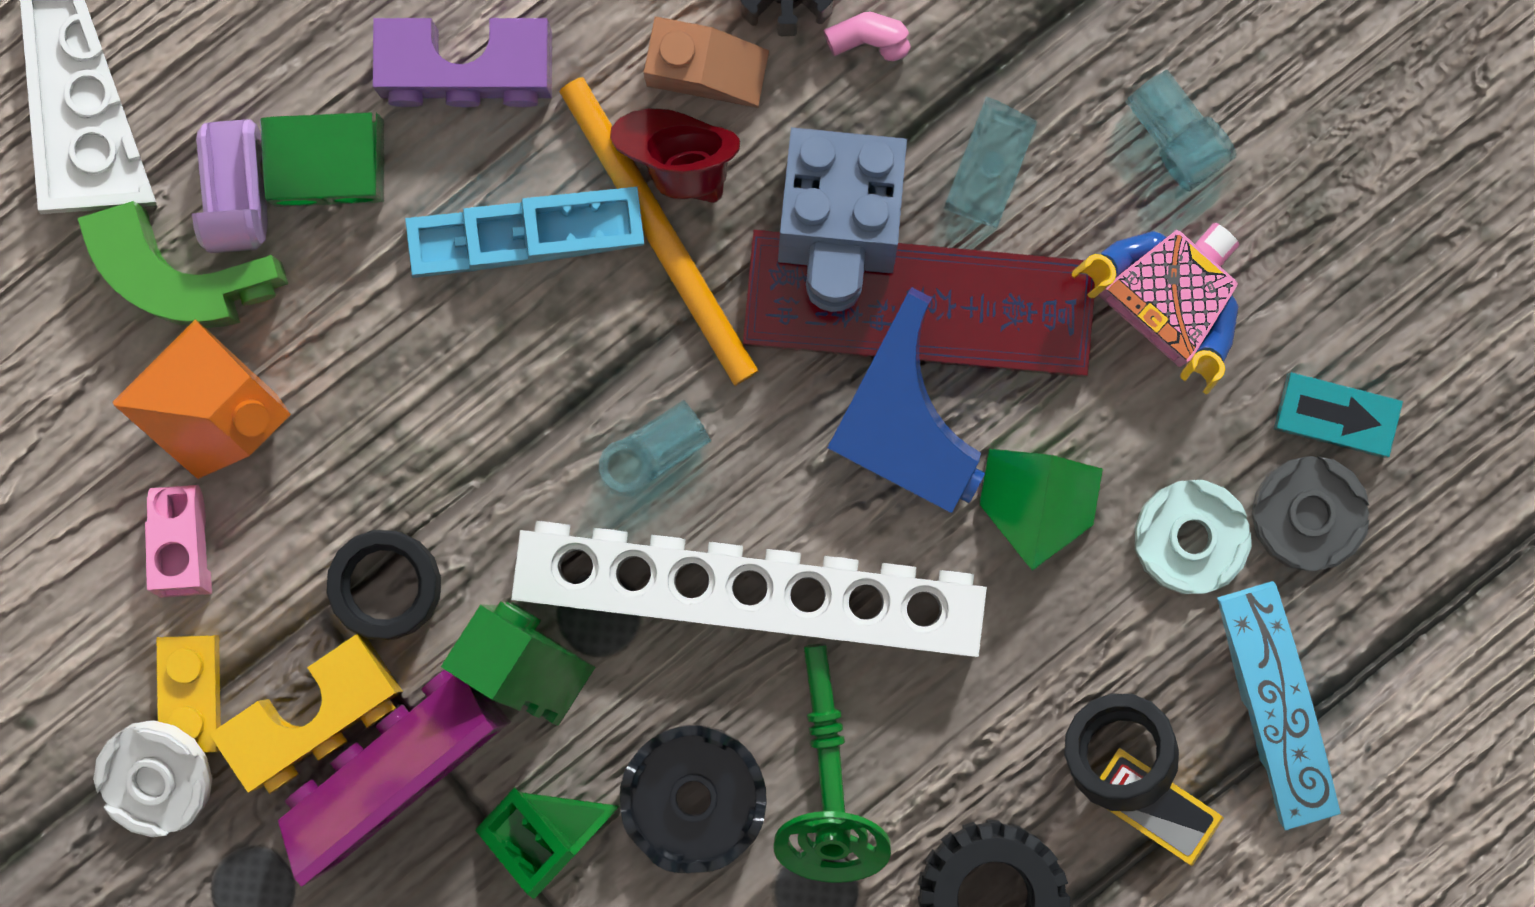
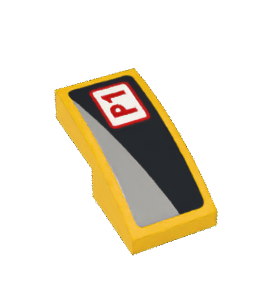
(1174, 820)

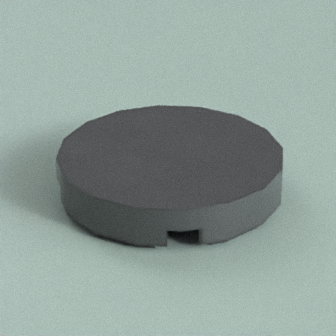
(1311, 513)

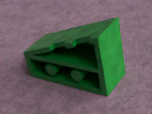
(517, 663)

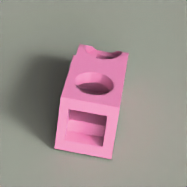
(176, 542)

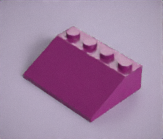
(387, 775)

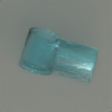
(1189, 143)
(657, 447)

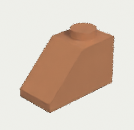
(704, 63)

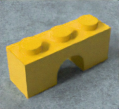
(266, 747)

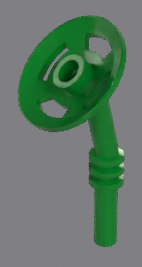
(832, 825)

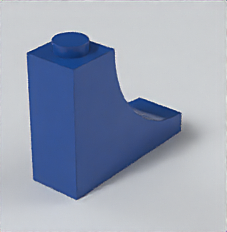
(897, 428)

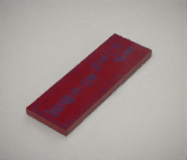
(981, 314)

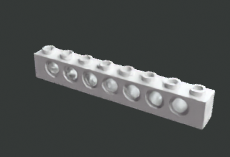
(541, 581)

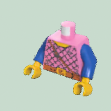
(1173, 294)

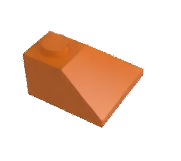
(202, 403)

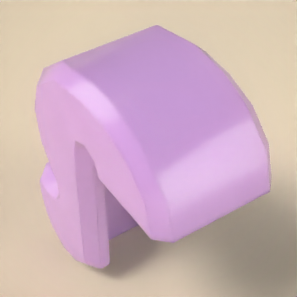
(230, 187)

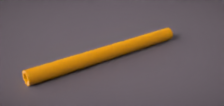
(661, 235)

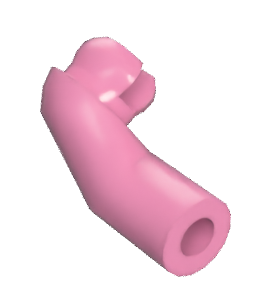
(869, 29)

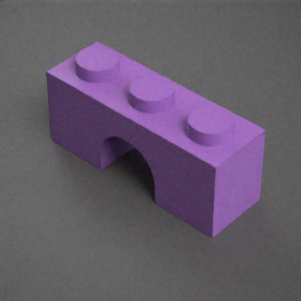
(511, 67)

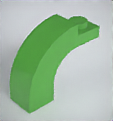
(132, 264)

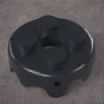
(684, 840)

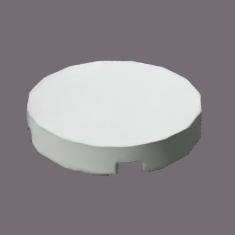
(153, 778)

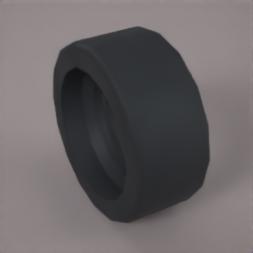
(340, 581)
(1106, 711)

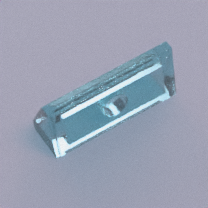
(990, 163)

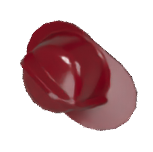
(679, 151)

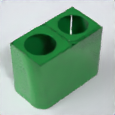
(323, 159)

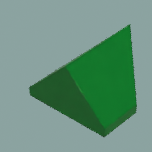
(1039, 500)
(540, 834)

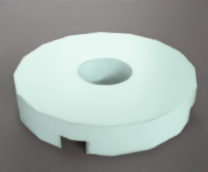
(1226, 529)

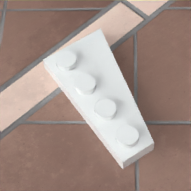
(76, 117)

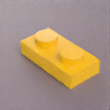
(190, 686)

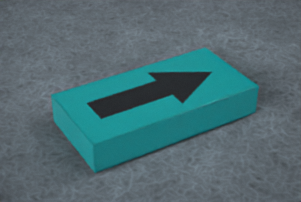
(1338, 415)

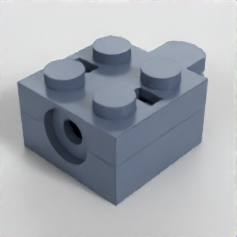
(841, 212)

